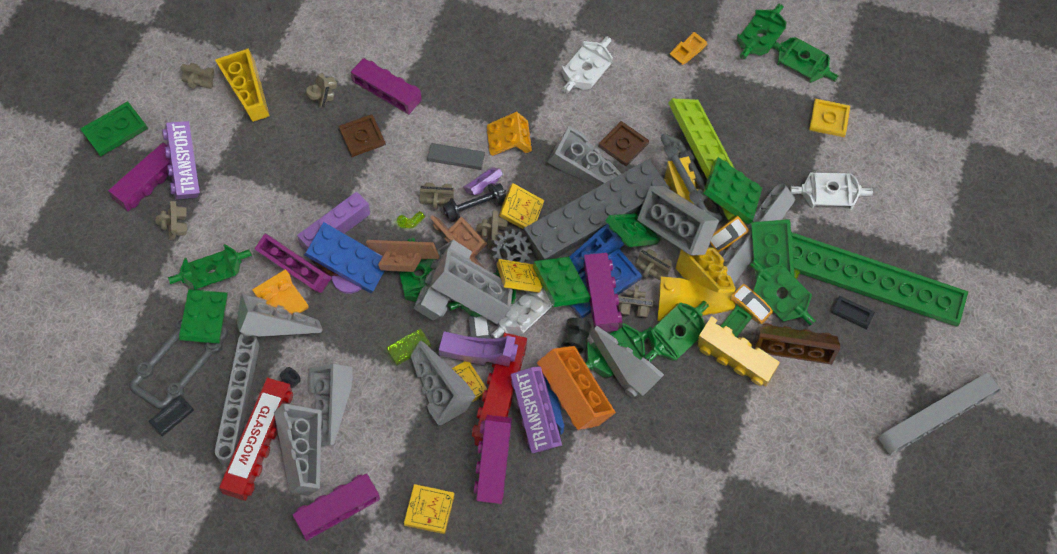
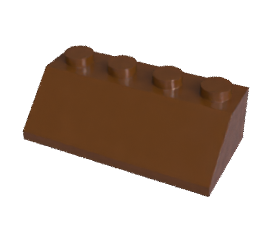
(797, 343)

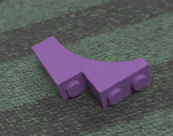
(478, 350)

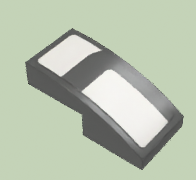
(479, 327)

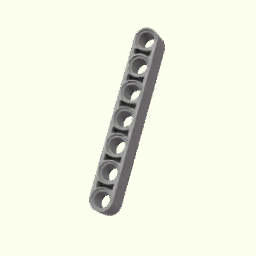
(741, 251)
(237, 406)
(938, 413)

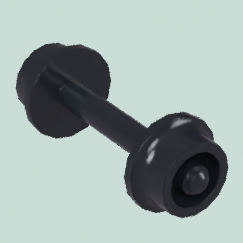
(495, 193)

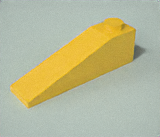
(706, 270)
(684, 291)

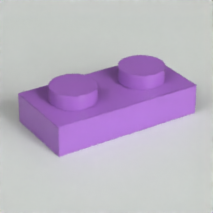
(478, 184)

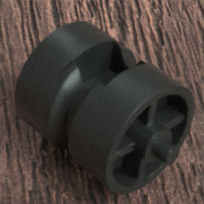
(576, 334)

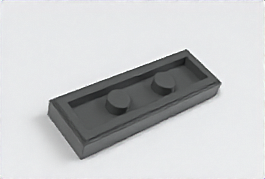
(456, 156)

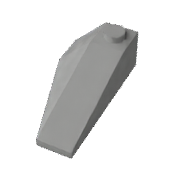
(579, 158)
(261, 319)
(633, 374)
(444, 388)

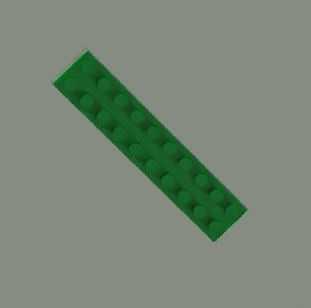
(878, 280)

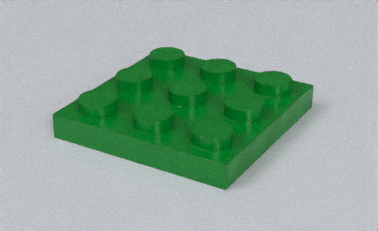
(733, 190)

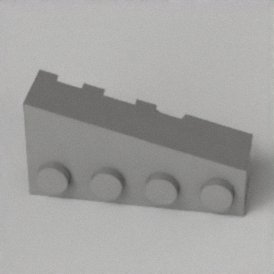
(431, 302)
(301, 446)

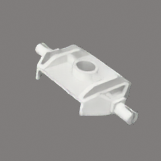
(592, 55)
(817, 192)
(517, 320)

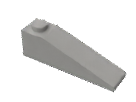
(331, 391)

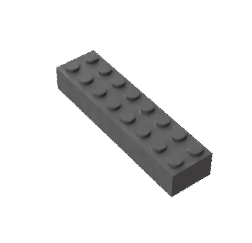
(587, 214)

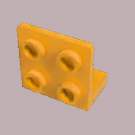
(508, 133)
(281, 291)

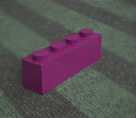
(386, 86)
(141, 179)
(293, 263)
(600, 288)
(493, 459)
(336, 506)

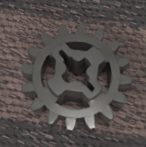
(514, 243)

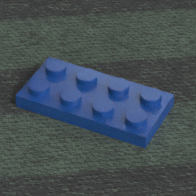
(346, 257)
(624, 274)

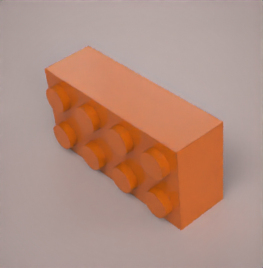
(575, 387)

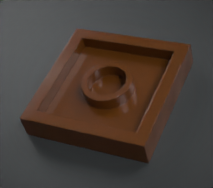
(362, 135)
(623, 143)

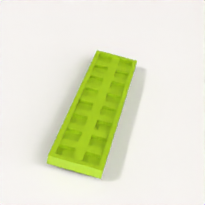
(699, 135)

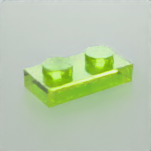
(403, 349)

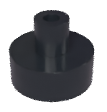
(290, 376)

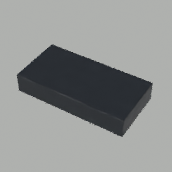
(852, 312)
(171, 415)

